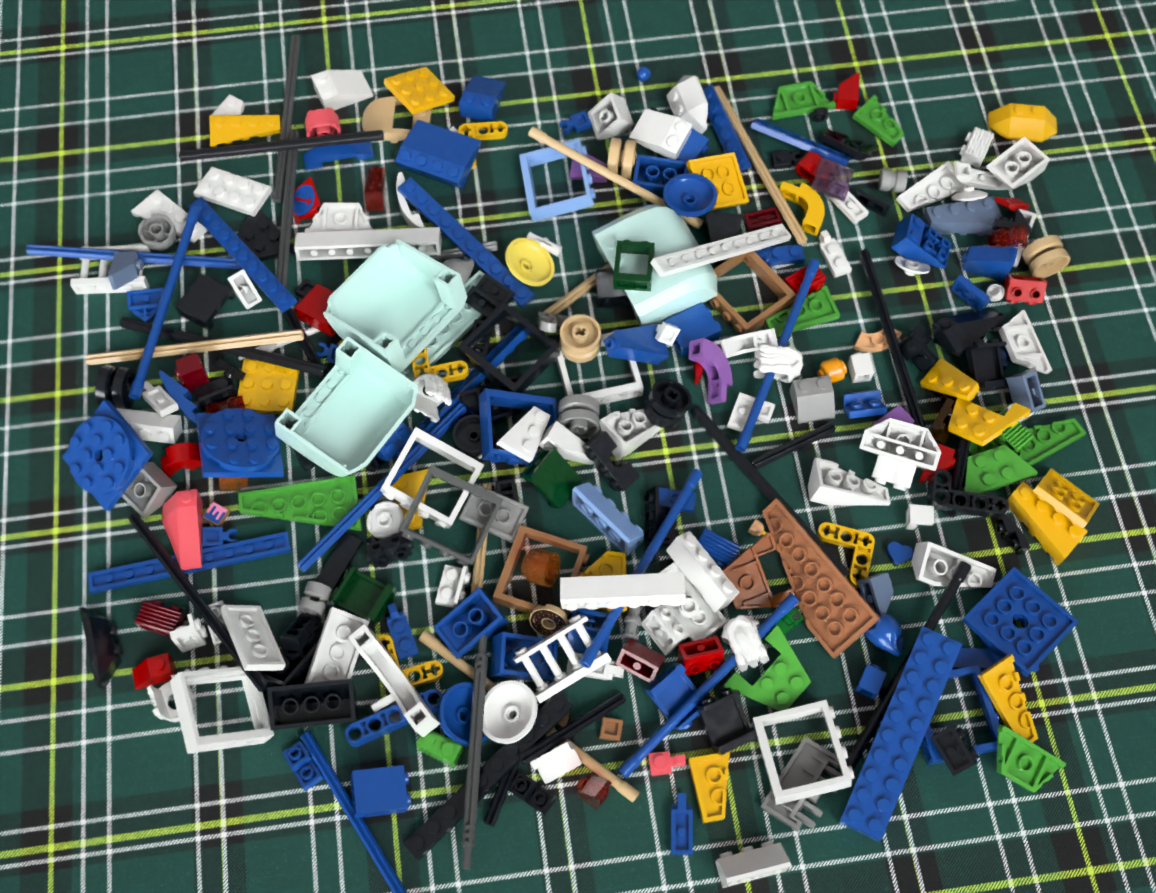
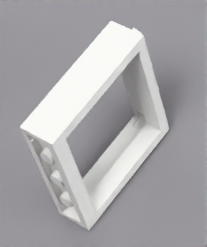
(609, 394)
(448, 452)
(227, 740)
(812, 789)

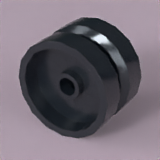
(114, 385)
(667, 403)
(468, 437)

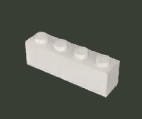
(152, 426)
(702, 571)

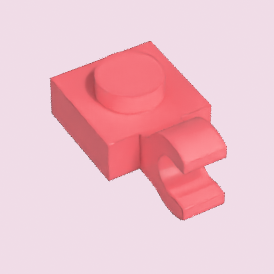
(661, 762)

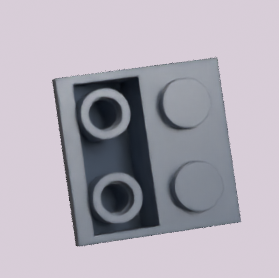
(1026, 389)

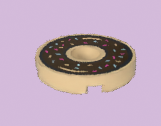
(550, 612)

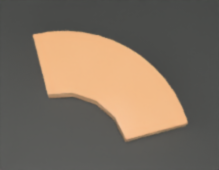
(873, 341)

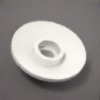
(969, 194)
(912, 267)

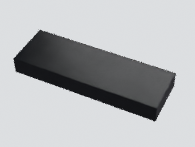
(339, 561)

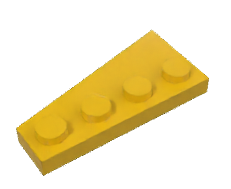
(237, 127)
(1006, 695)

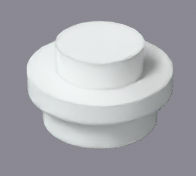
(995, 292)
(689, 609)

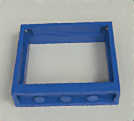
(510, 400)
(991, 716)

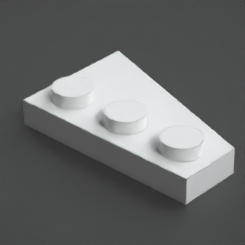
(526, 434)

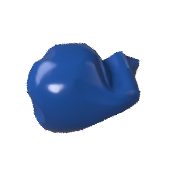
(887, 635)

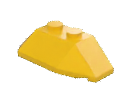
(1023, 120)

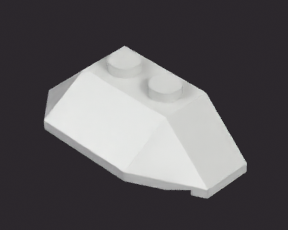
(689, 102)
(902, 442)

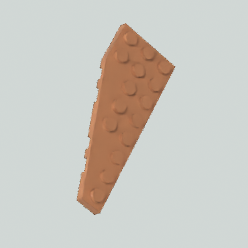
(827, 599)

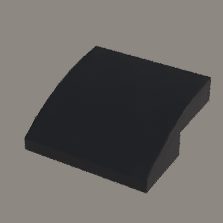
(488, 296)

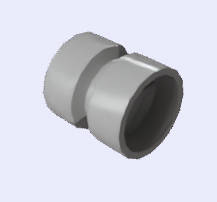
(890, 180)
(316, 592)

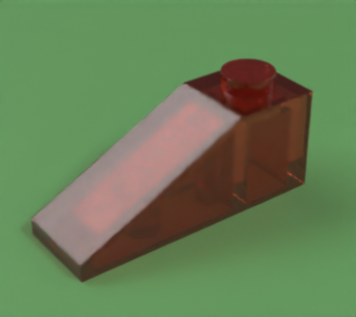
(594, 790)

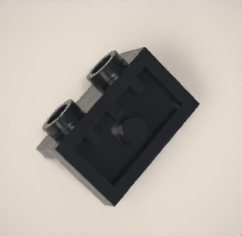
(215, 391)
(954, 749)

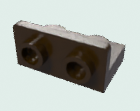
(940, 426)

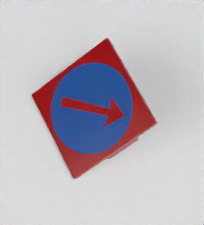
(305, 201)

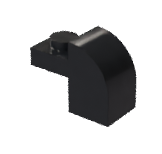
(915, 347)

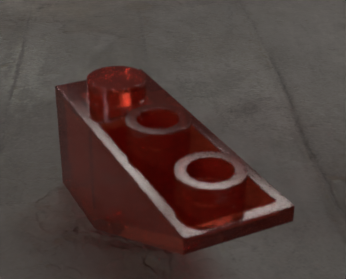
(375, 189)

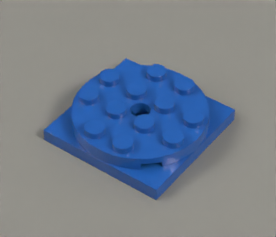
(122, 455)
(226, 456)
(1019, 599)

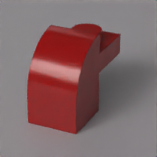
(181, 456)

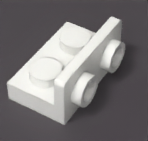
(452, 586)
(664, 629)
(189, 636)

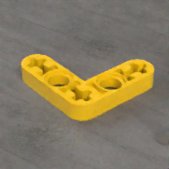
(473, 129)
(436, 368)
(858, 547)
(418, 668)

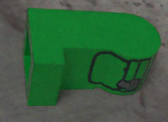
(789, 621)

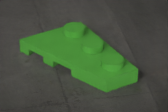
(877, 121)

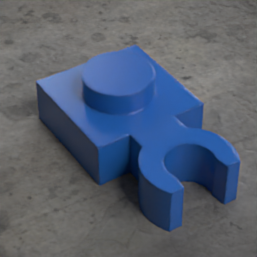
(576, 122)
(329, 351)
(215, 536)

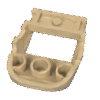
(380, 116)

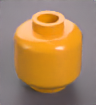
(833, 367)

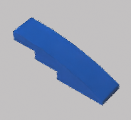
(181, 397)

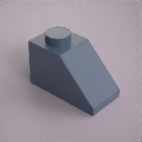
(124, 268)
(877, 591)

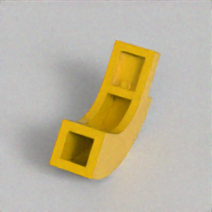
(809, 201)

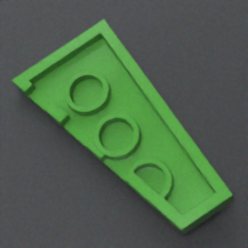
(816, 310)

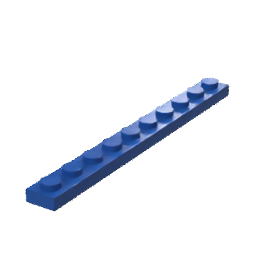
(464, 240)
(244, 256)
(494, 357)
(211, 558)

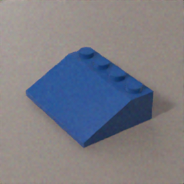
(438, 154)

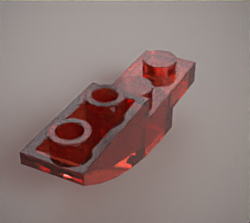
(1010, 237)

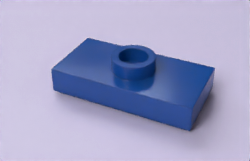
(668, 497)

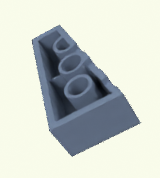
(963, 217)

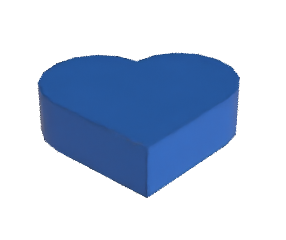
(899, 554)

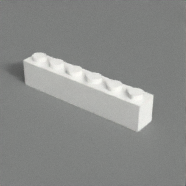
(622, 591)

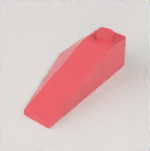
(183, 525)

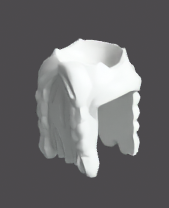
(780, 360)
(437, 393)
(745, 641)
(160, 701)

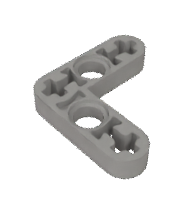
(549, 322)

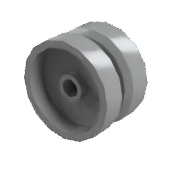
(580, 415)

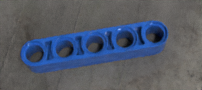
(382, 717)

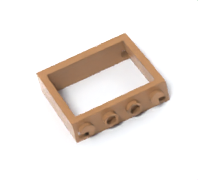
(769, 277)
(525, 532)

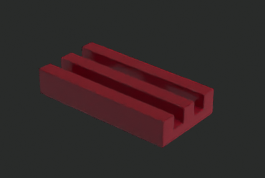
(764, 221)

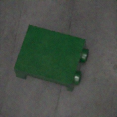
(552, 476)
(363, 596)

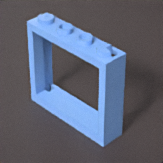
(544, 156)

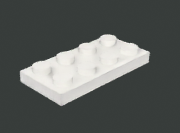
(233, 191)
(706, 620)
(252, 638)
(335, 652)

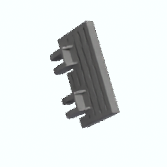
(804, 767)

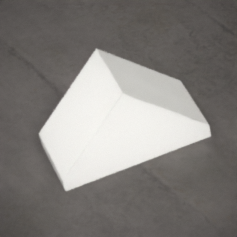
(244, 289)

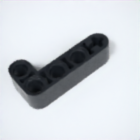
(967, 498)

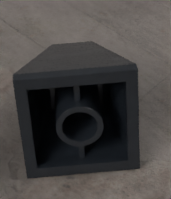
(721, 226)

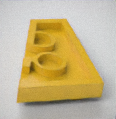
(710, 784)

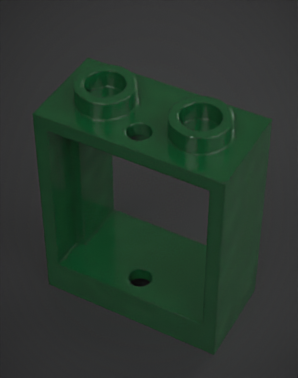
(633, 281)

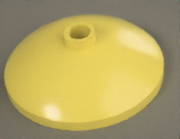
(529, 262)

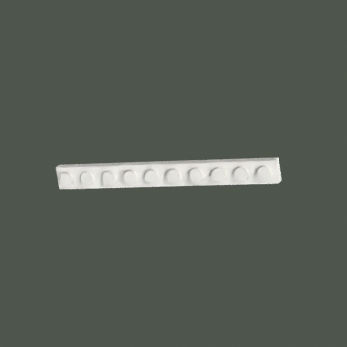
(720, 250)

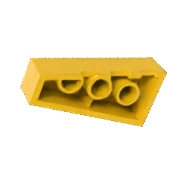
(1048, 526)

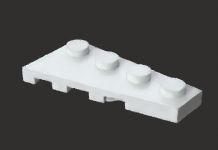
(933, 188)
(160, 204)

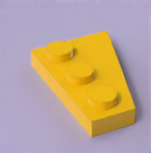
(949, 381)
(410, 484)

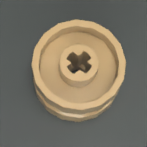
(622, 158)
(1046, 256)
(580, 338)

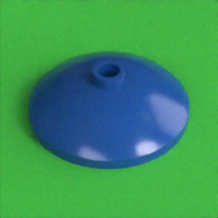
(690, 195)
(452, 703)

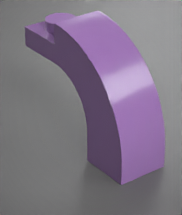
(716, 366)

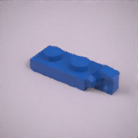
(782, 255)
(401, 633)
(681, 827)

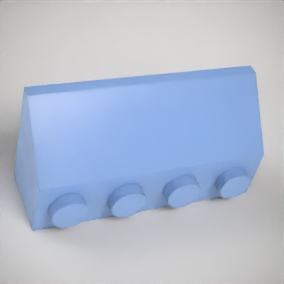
(607, 518)

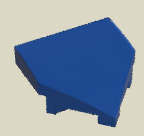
(144, 302)

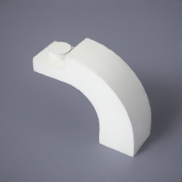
(746, 342)

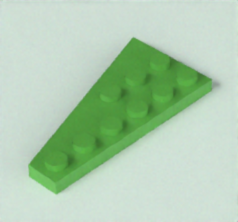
(1046, 441)
(309, 502)

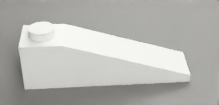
(937, 565)

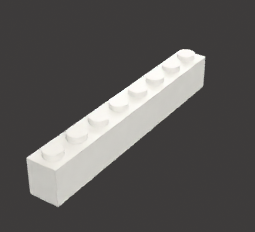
(363, 242)

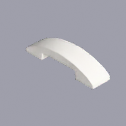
(977, 178)
(414, 220)

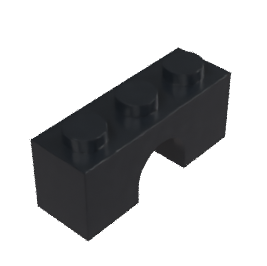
(599, 450)

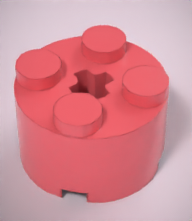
(322, 123)

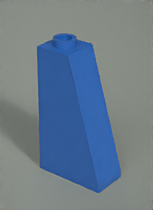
(637, 345)

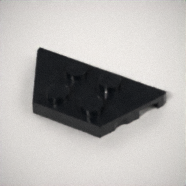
(261, 236)
(471, 399)

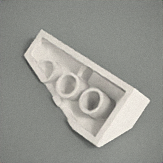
(628, 430)
(837, 487)

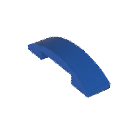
(315, 157)

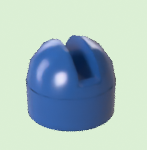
(643, 73)

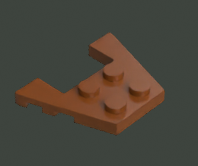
(750, 579)

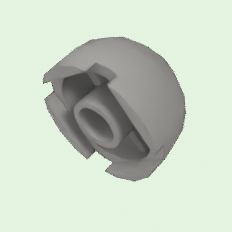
(157, 232)

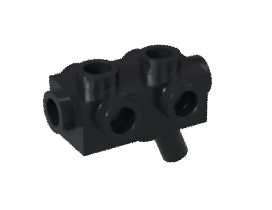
(388, 550)

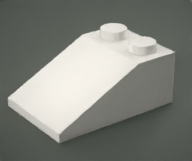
(341, 88)
(661, 133)
(1019, 164)

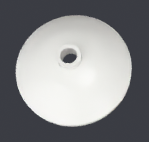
(501, 705)

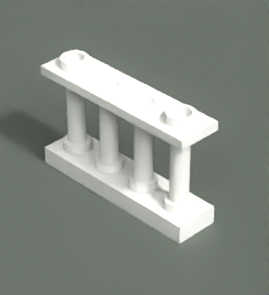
(102, 284)
(561, 679)

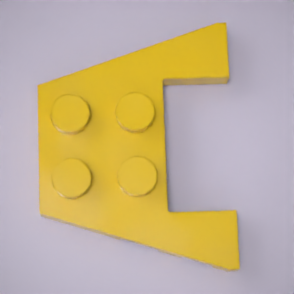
(981, 424)

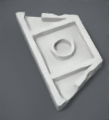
(339, 218)
(1024, 344)

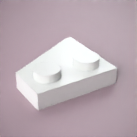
(230, 106)

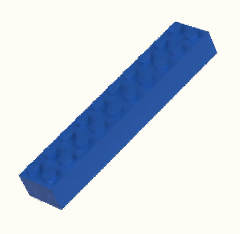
(900, 734)

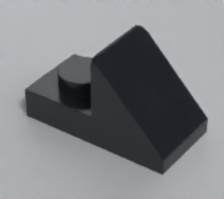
(1018, 219)

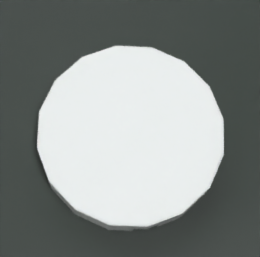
(385, 519)

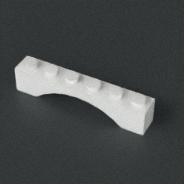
(396, 682)

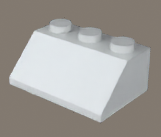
(752, 863)

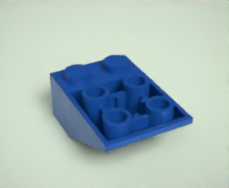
(920, 242)

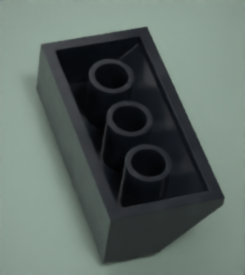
(605, 294)
(312, 704)

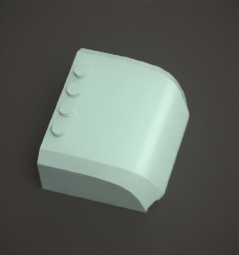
(670, 234)
(396, 303)
(349, 412)

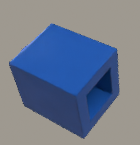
(870, 681)

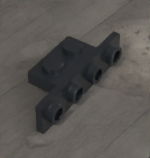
(653, 517)

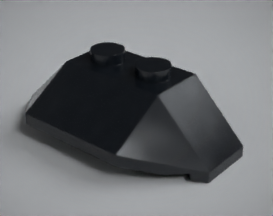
(102, 646)

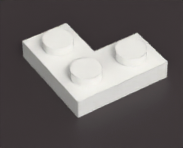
(742, 409)

